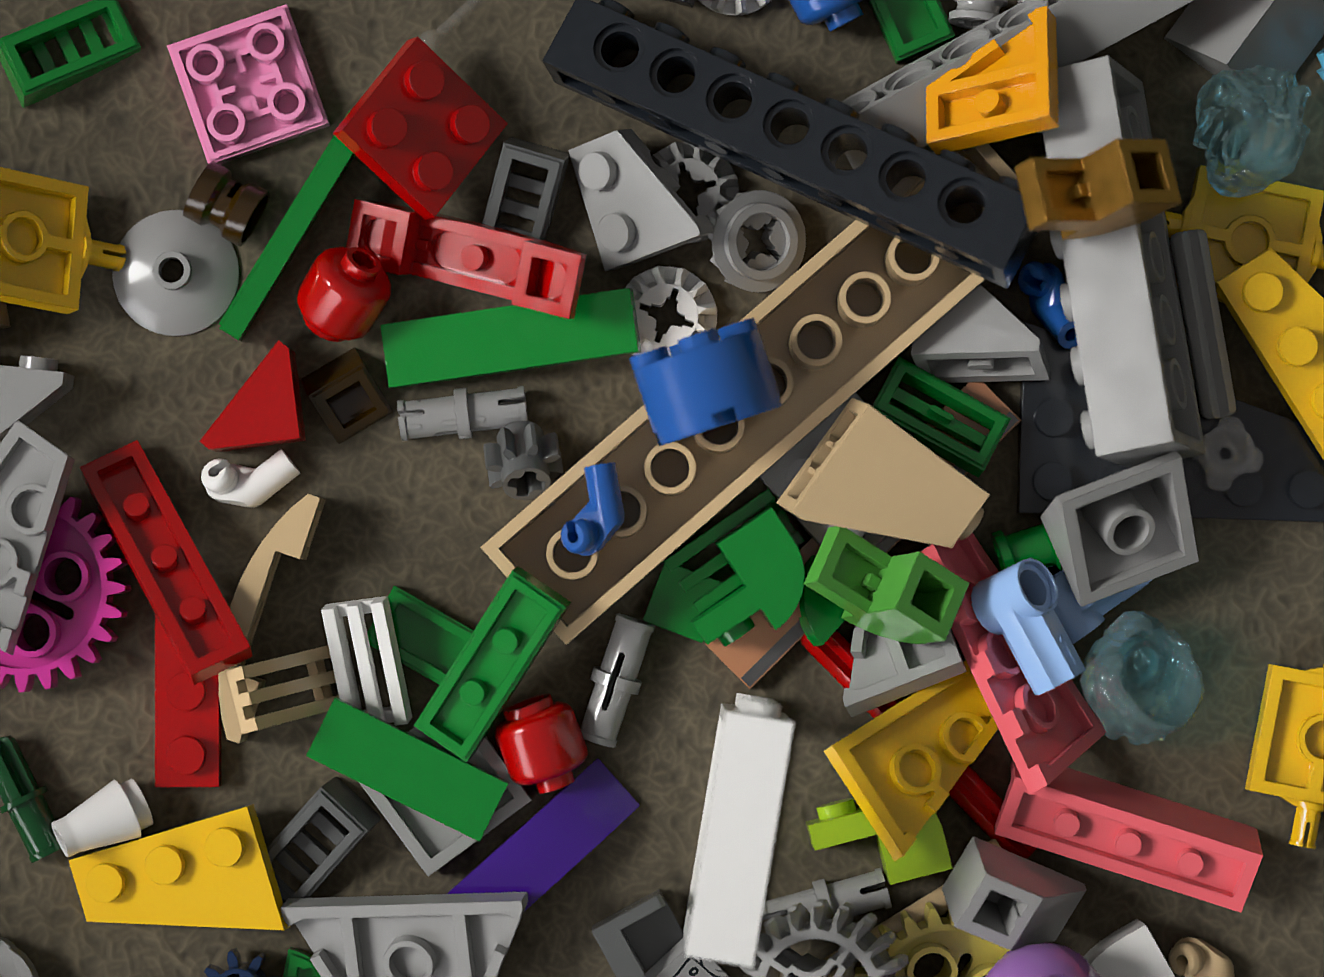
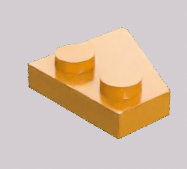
(998, 91)

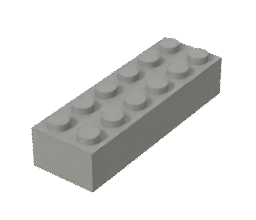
(1122, 290)

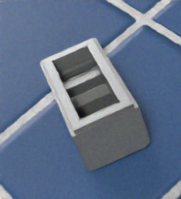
(536, 155)
(348, 810)

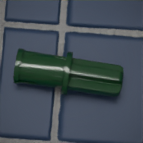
(25, 802)

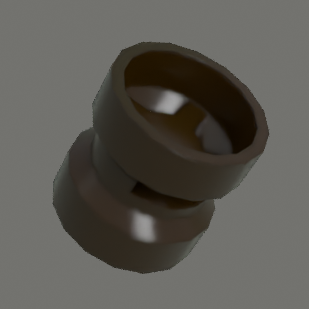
(226, 203)

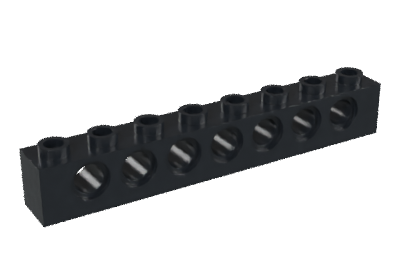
(599, 31)

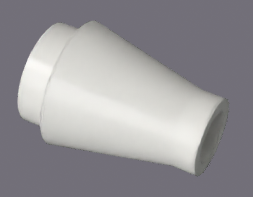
(104, 819)

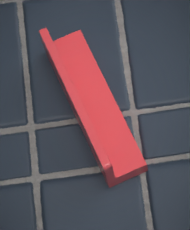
(1135, 835)

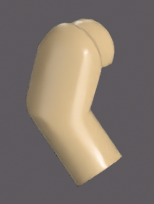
(1199, 959)

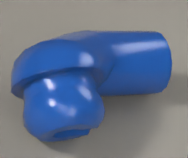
(1043, 286)
(600, 516)

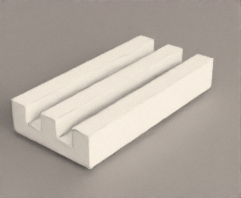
(342, 664)

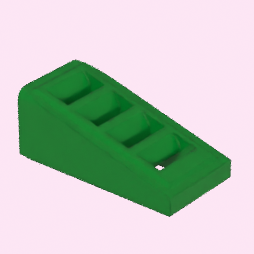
(54, 79)

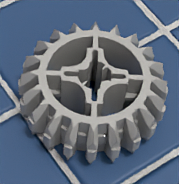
(855, 941)

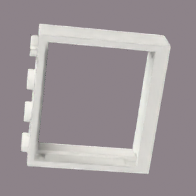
(737, 830)

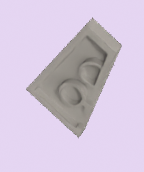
(31, 493)

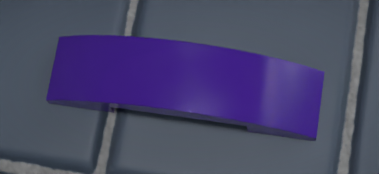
(554, 837)

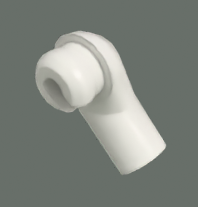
(246, 485)

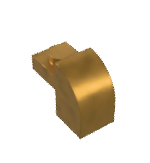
(1101, 191)

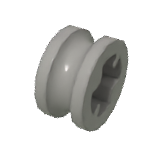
(975, 12)

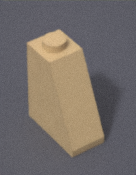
(883, 483)

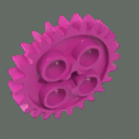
(90, 602)

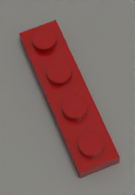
(166, 562)

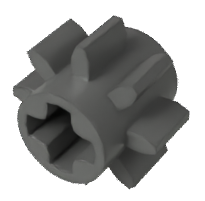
(523, 460)

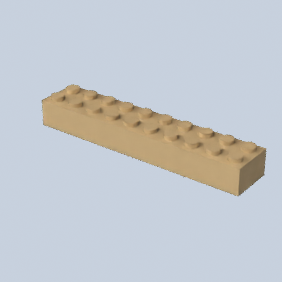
(824, 341)

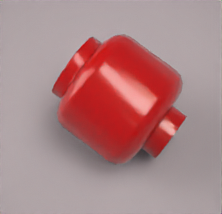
(343, 296)
(541, 743)

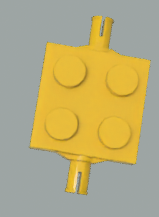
(1244, 227)
(47, 242)
(1290, 747)

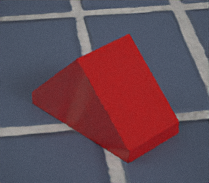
(264, 409)

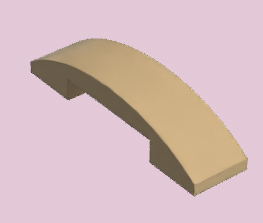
(289, 536)

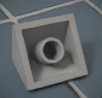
(1249, 33)
(1123, 529)

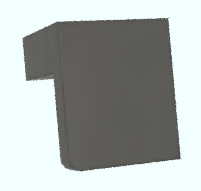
(638, 935)

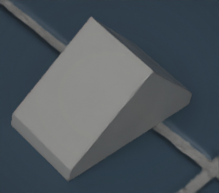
(980, 344)

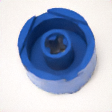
(706, 381)

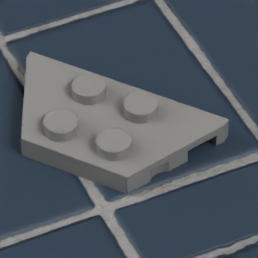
(408, 933)

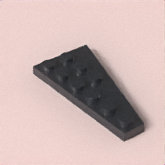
(1057, 459)

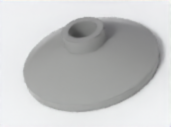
(196, 298)

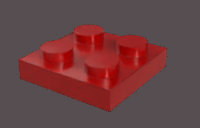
(420, 128)

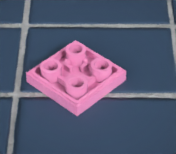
(248, 85)

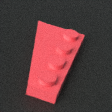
(1039, 730)

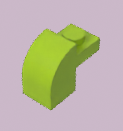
(843, 823)

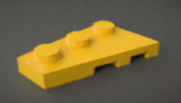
(913, 757)
(185, 876)

